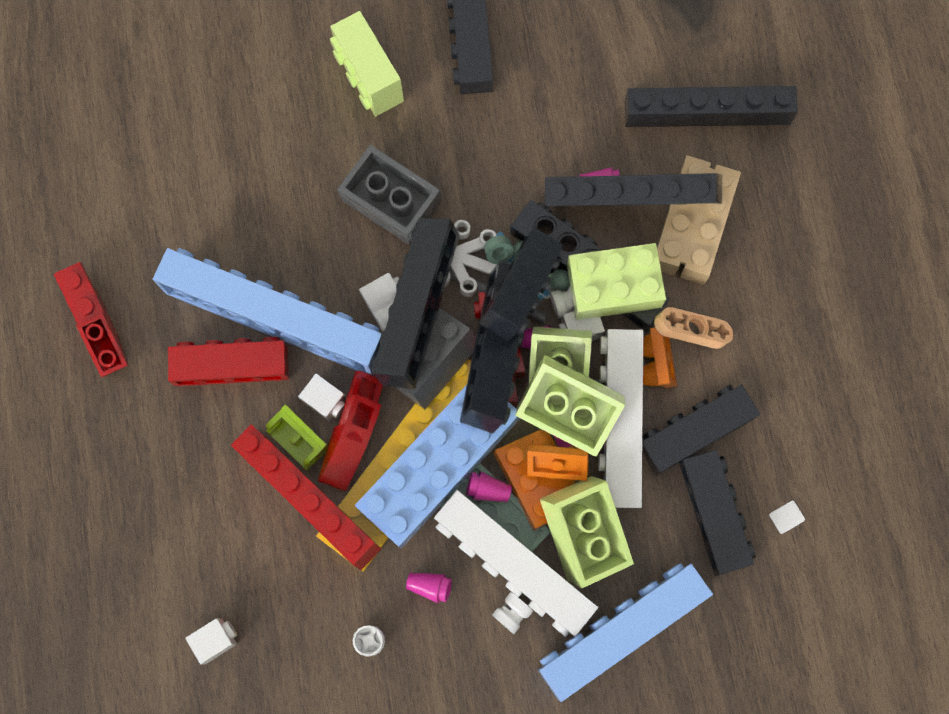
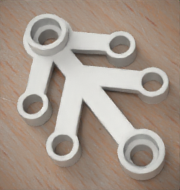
(462, 258)

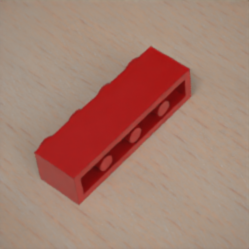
(228, 362)

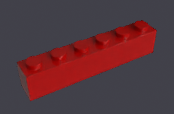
(306, 497)

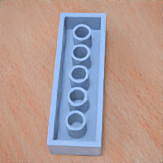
(429, 472)
(625, 631)

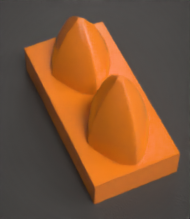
(662, 370)
(558, 462)

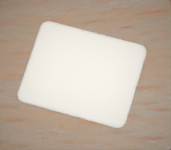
(787, 517)

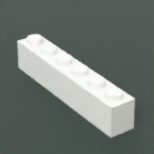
(624, 443)
(516, 563)

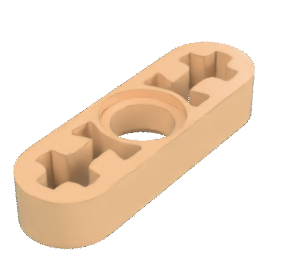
(683, 332)

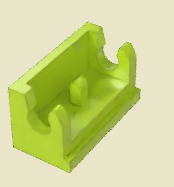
(296, 437)

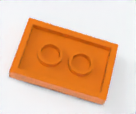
(527, 488)

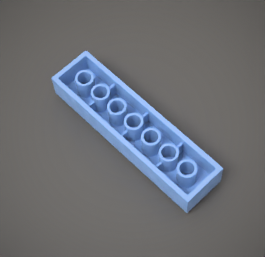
(268, 311)

